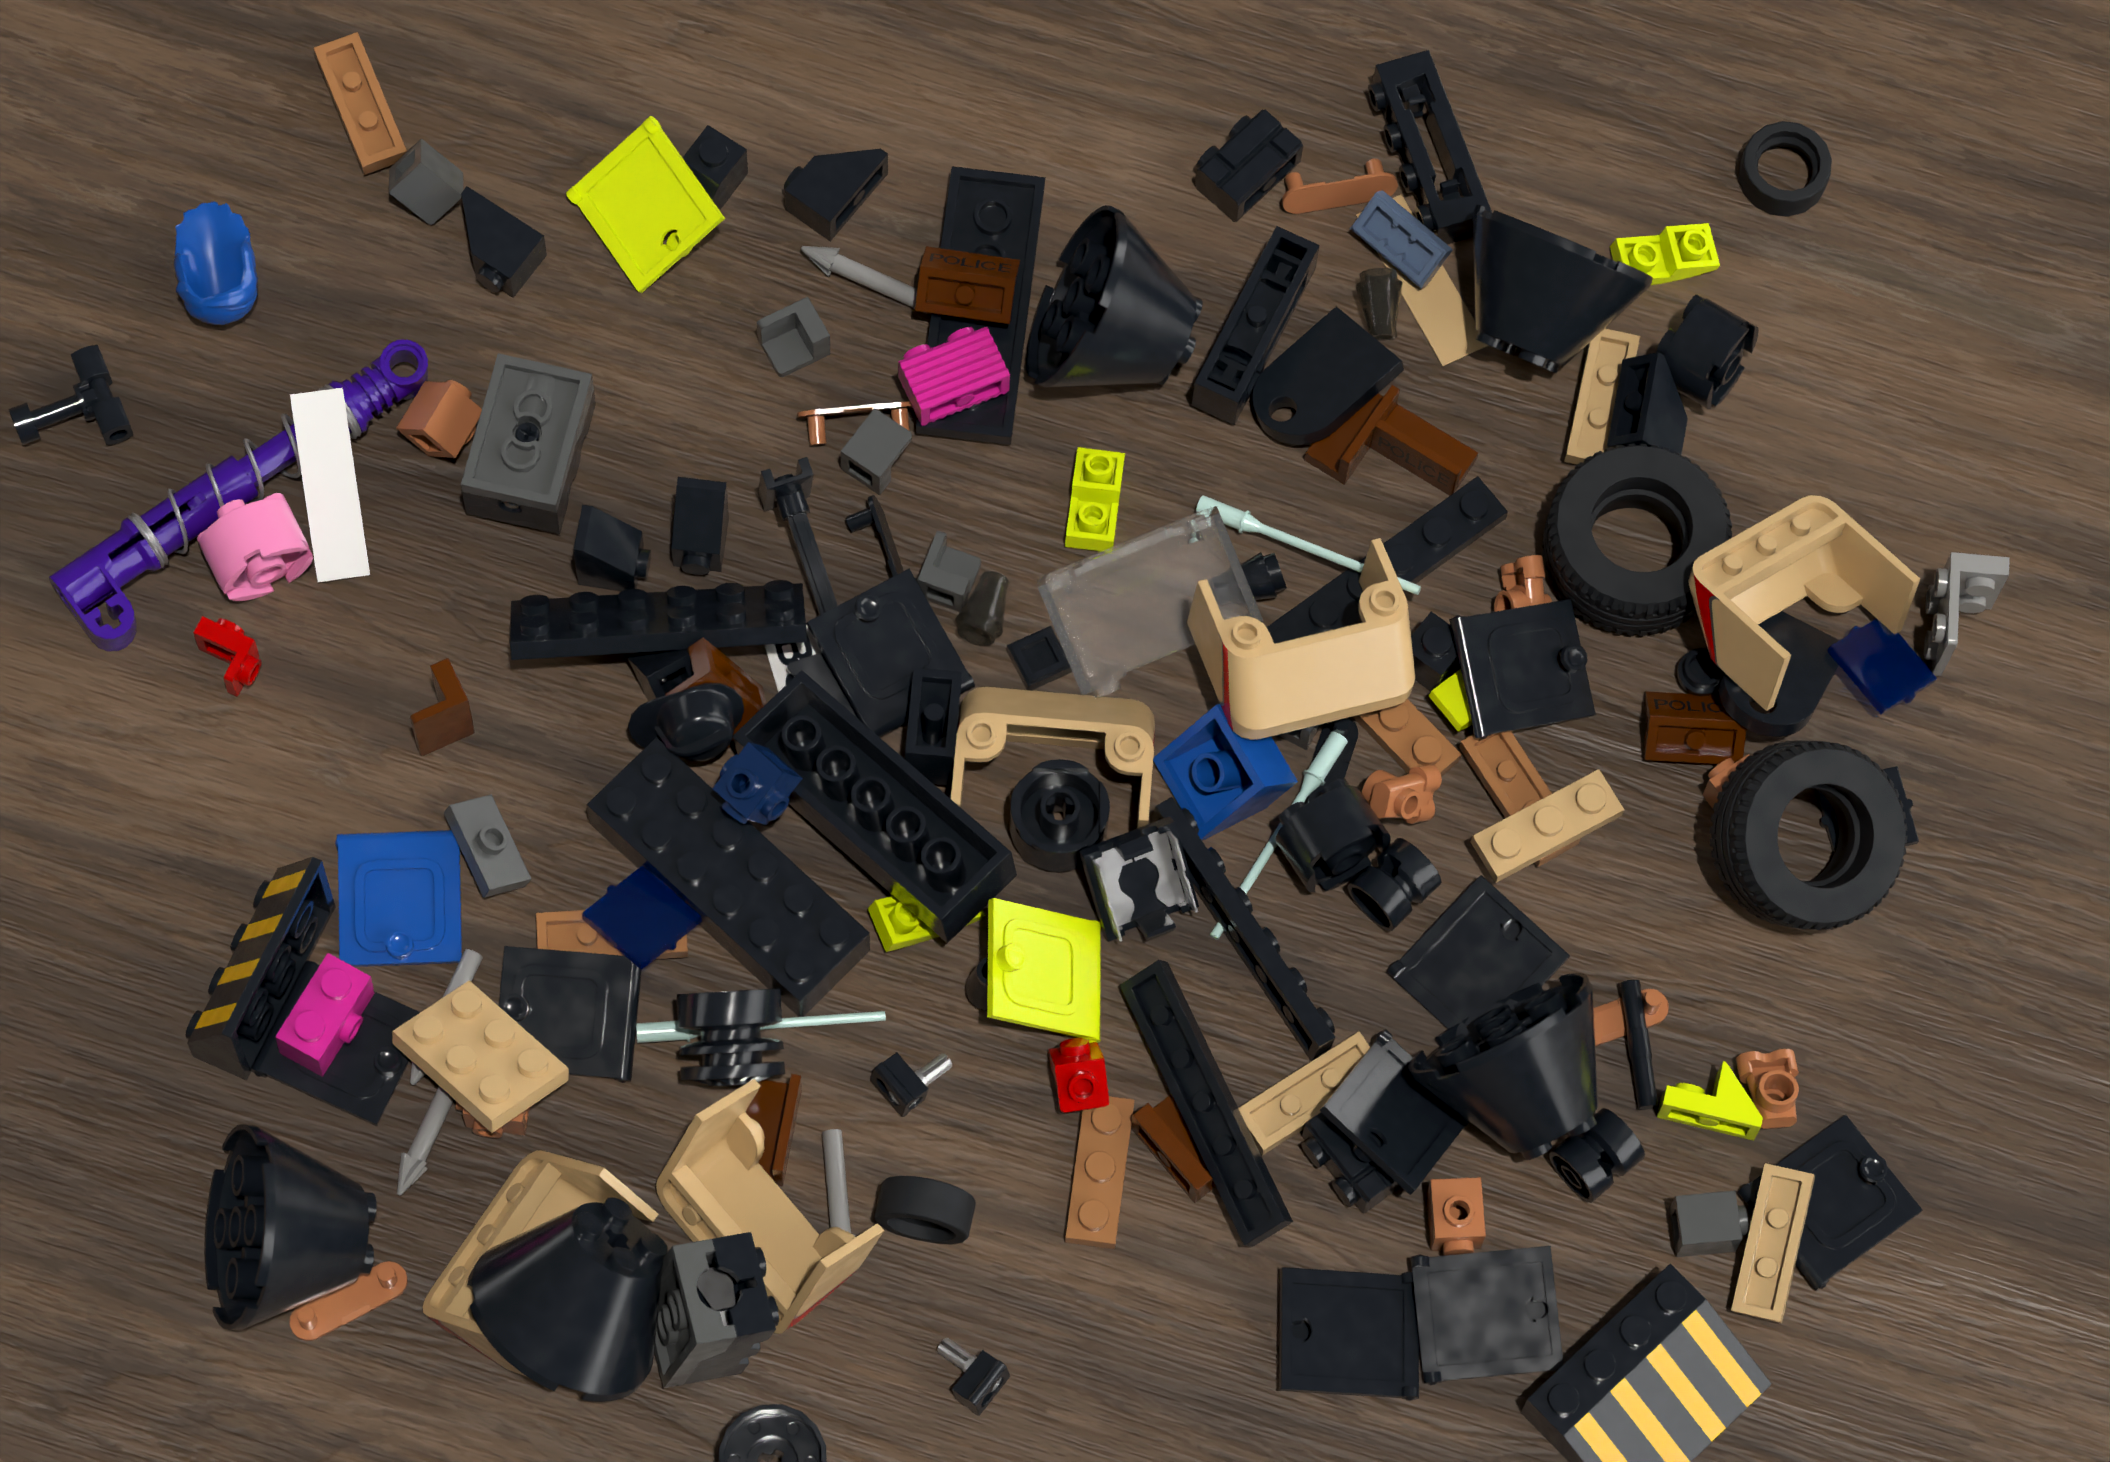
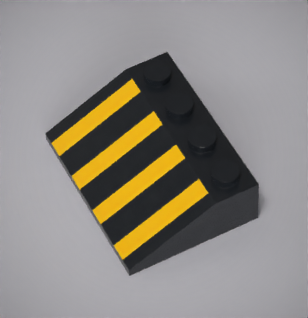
(262, 968)
(1649, 1382)

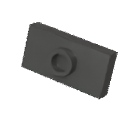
(487, 845)

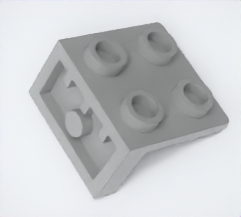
(1965, 585)

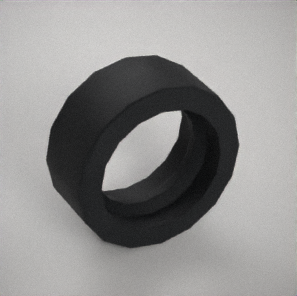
(1794, 137)
(925, 1209)

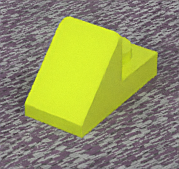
(1725, 1112)

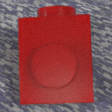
(228, 643)
(1079, 1075)

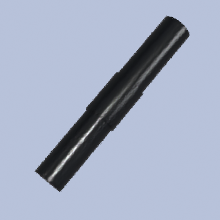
(1639, 1044)

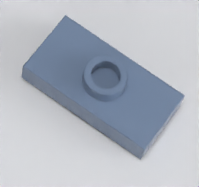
(1401, 239)

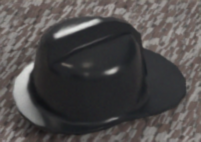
(690, 722)

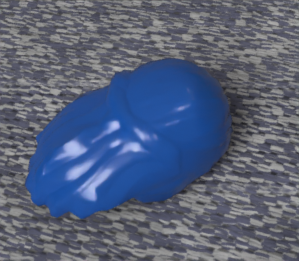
(215, 264)

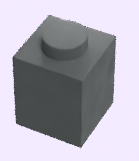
(1707, 1223)

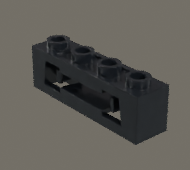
(1417, 82)
(1255, 325)

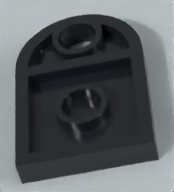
(1324, 379)
(1802, 685)

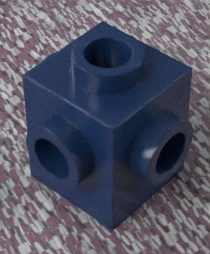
(756, 785)

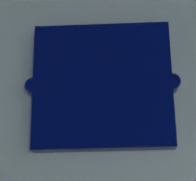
(1881, 665)
(641, 917)

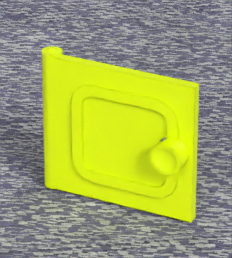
(639, 198)
(1044, 969)

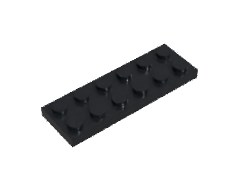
(998, 218)
(657, 620)

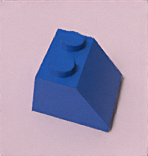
(1222, 774)

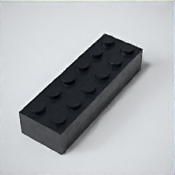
(881, 808)
(731, 876)

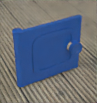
(399, 898)

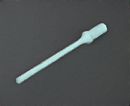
(1246, 522)
(1312, 779)
(671, 1032)

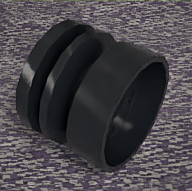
(730, 1035)
(770, 1433)

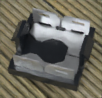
(1139, 880)

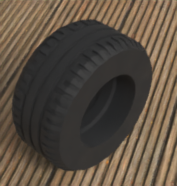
(1641, 480)
(1867, 847)

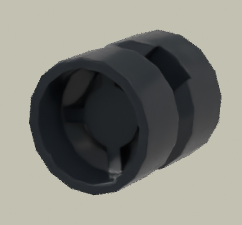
(1400, 878)
(1593, 1158)

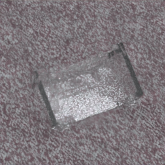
(1137, 598)

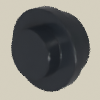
(1699, 673)

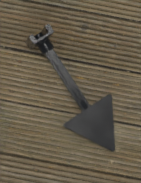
(790, 497)

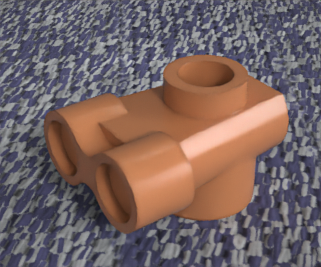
(1522, 584)
(1403, 796)
(1771, 1085)

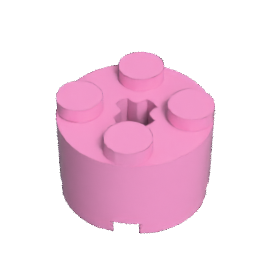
(254, 547)

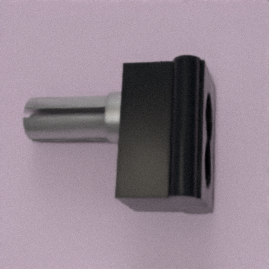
(902, 1085)
(981, 1377)

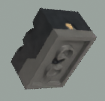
(528, 443)
(712, 1309)

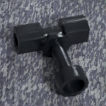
(91, 398)

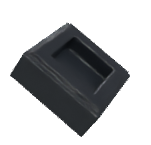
(1039, 658)

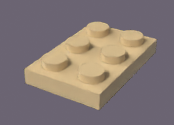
(480, 1056)

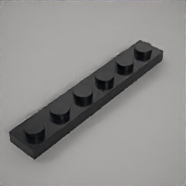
(1412, 553)
(1253, 944)
(1206, 1103)

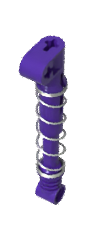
(150, 538)

